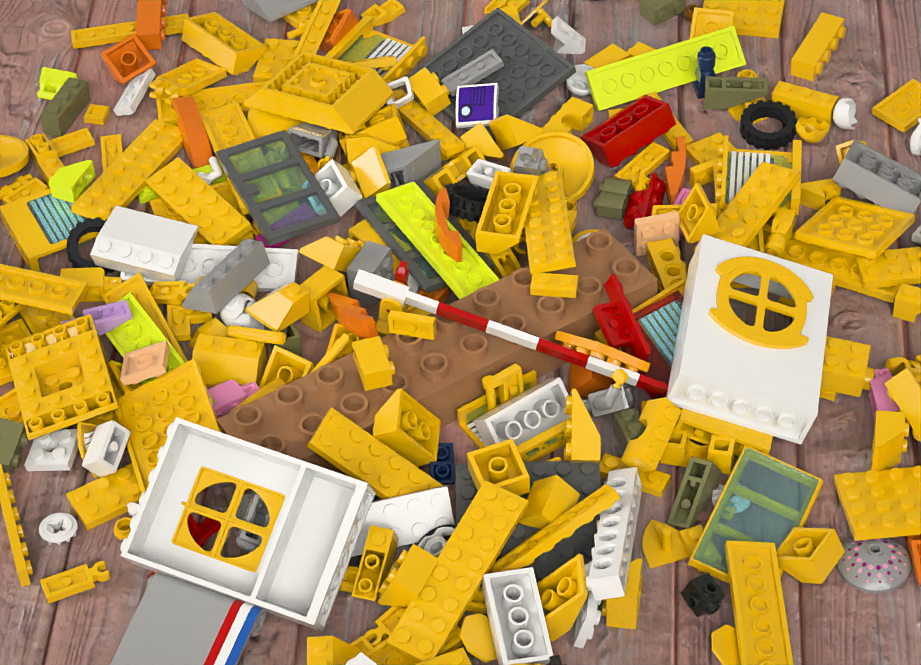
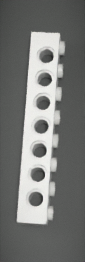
(615, 537)

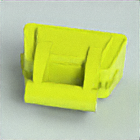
(51, 81)

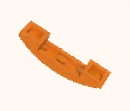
(449, 240)

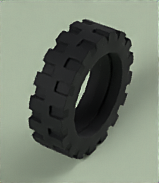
(764, 139)
(76, 233)

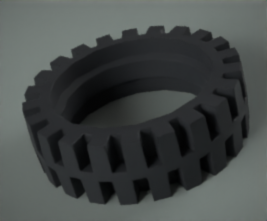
(466, 201)

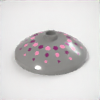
(875, 571)

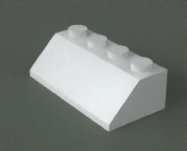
(525, 414)
(516, 617)

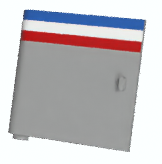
(187, 626)

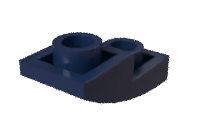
(443, 469)

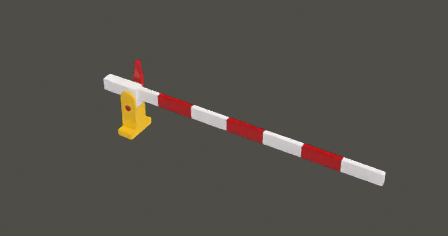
(397, 296)

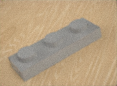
(473, 71)

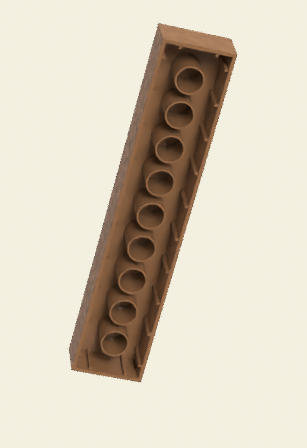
(451, 367)

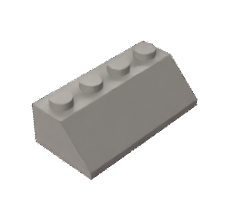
(228, 277)

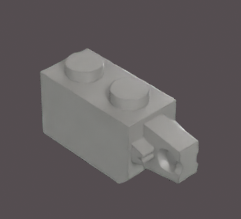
(531, 161)

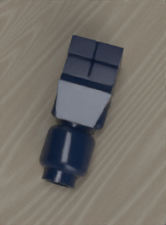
(705, 64)

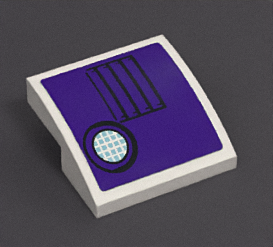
(476, 104)

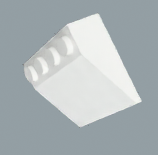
(144, 244)

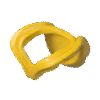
(898, 364)

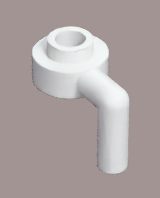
(216, 173)

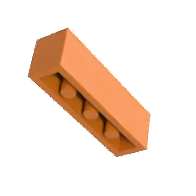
(151, 23)

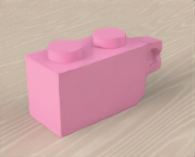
(878, 394)
(230, 395)

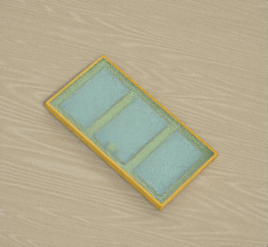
(756, 505)

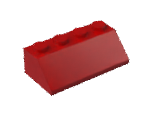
(629, 130)

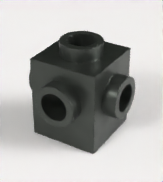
(703, 595)

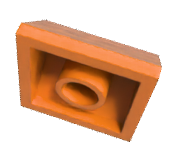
(341, 25)
(127, 59)
(587, 381)

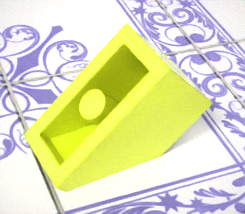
(72, 180)

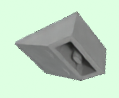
(412, 163)

